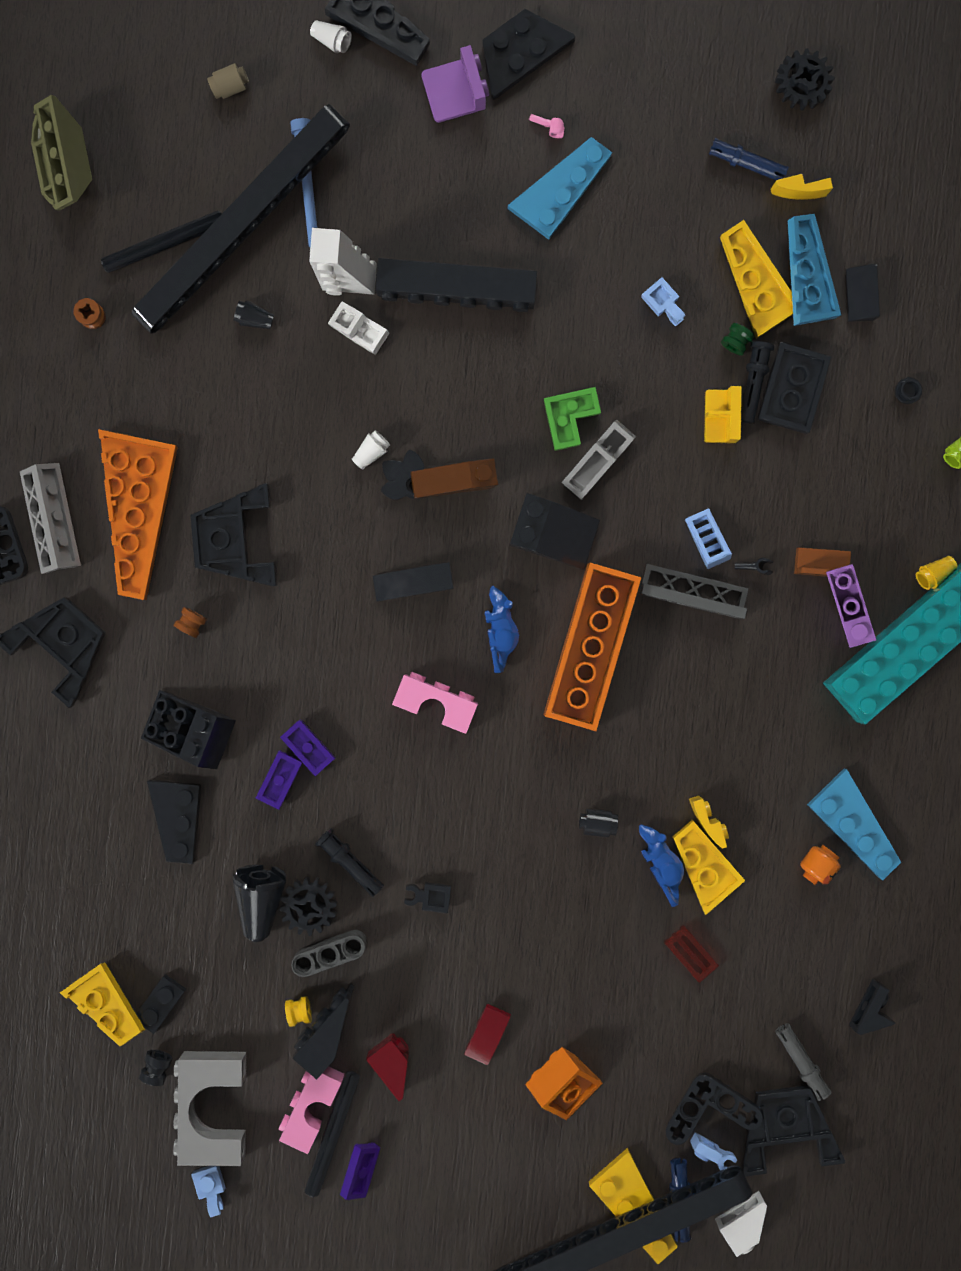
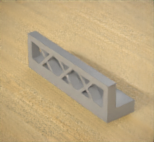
(52, 517)

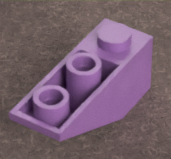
(851, 605)

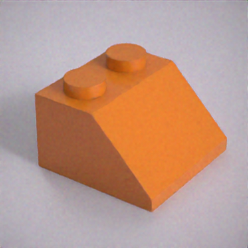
(563, 1083)

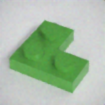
(565, 410)

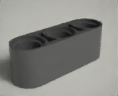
(320, 962)

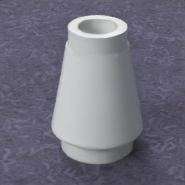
(331, 35)
(371, 449)

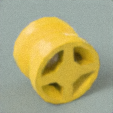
(298, 1011)

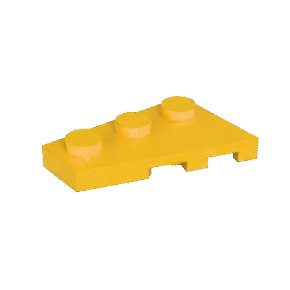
(105, 1003)

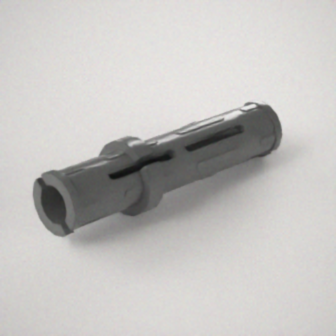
(808, 1071)

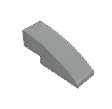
(598, 459)

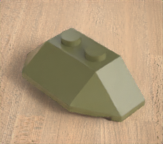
(59, 154)

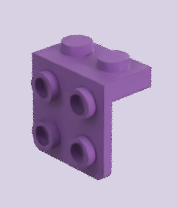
(456, 87)

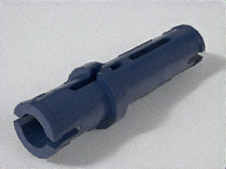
(748, 160)
(679, 1180)

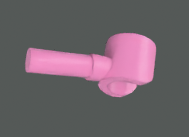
(555, 124)

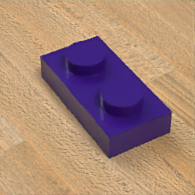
(307, 747)
(279, 779)
(360, 1171)

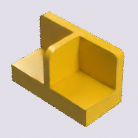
(723, 415)

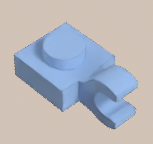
(662, 299)
(708, 1150)
(208, 1185)

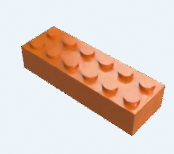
(592, 646)

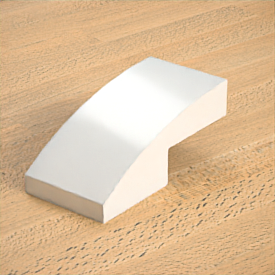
(358, 328)

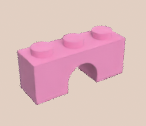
(458, 708)
(301, 1127)

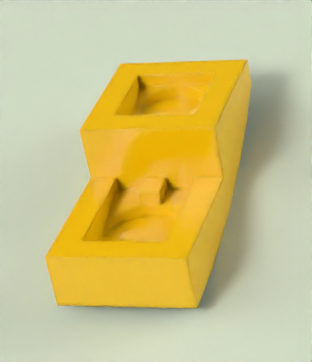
(795, 188)

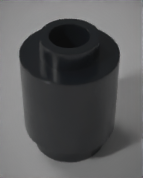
(598, 823)

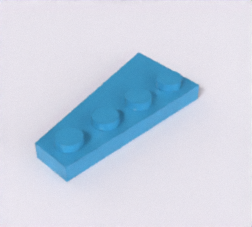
(811, 279)

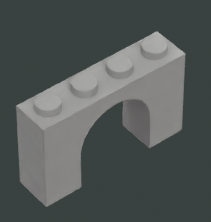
(197, 1142)

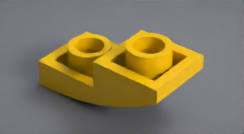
(713, 827)

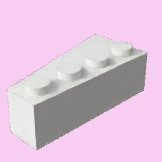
(340, 263)

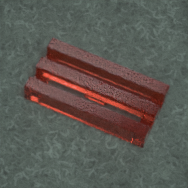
(676, 936)

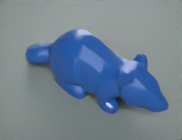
(504, 632)
(667, 865)

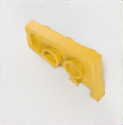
(706, 866)

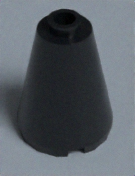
(258, 899)

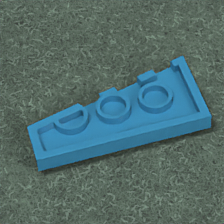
(557, 192)
(850, 818)

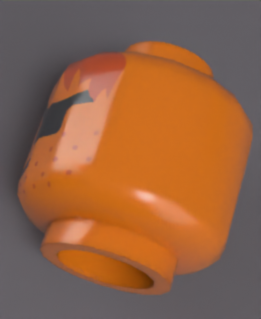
(820, 865)

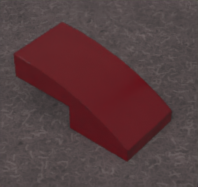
(487, 1034)

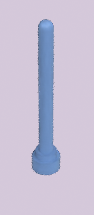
(307, 184)

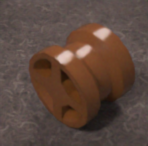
(95, 316)
(190, 622)

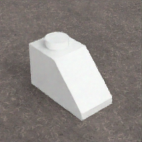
(743, 1224)

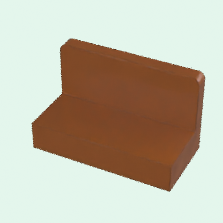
(819, 561)

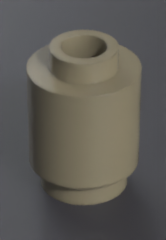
(228, 81)

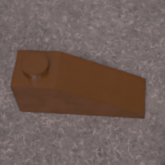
(454, 478)

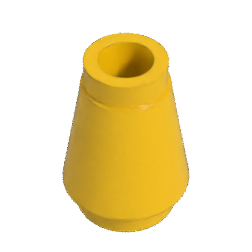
(935, 573)

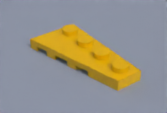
(758, 281)

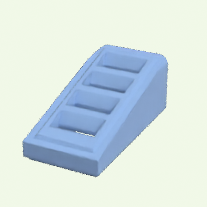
(709, 561)

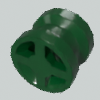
(737, 339)

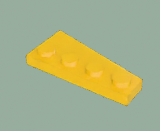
(623, 1190)

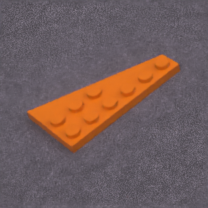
(136, 495)

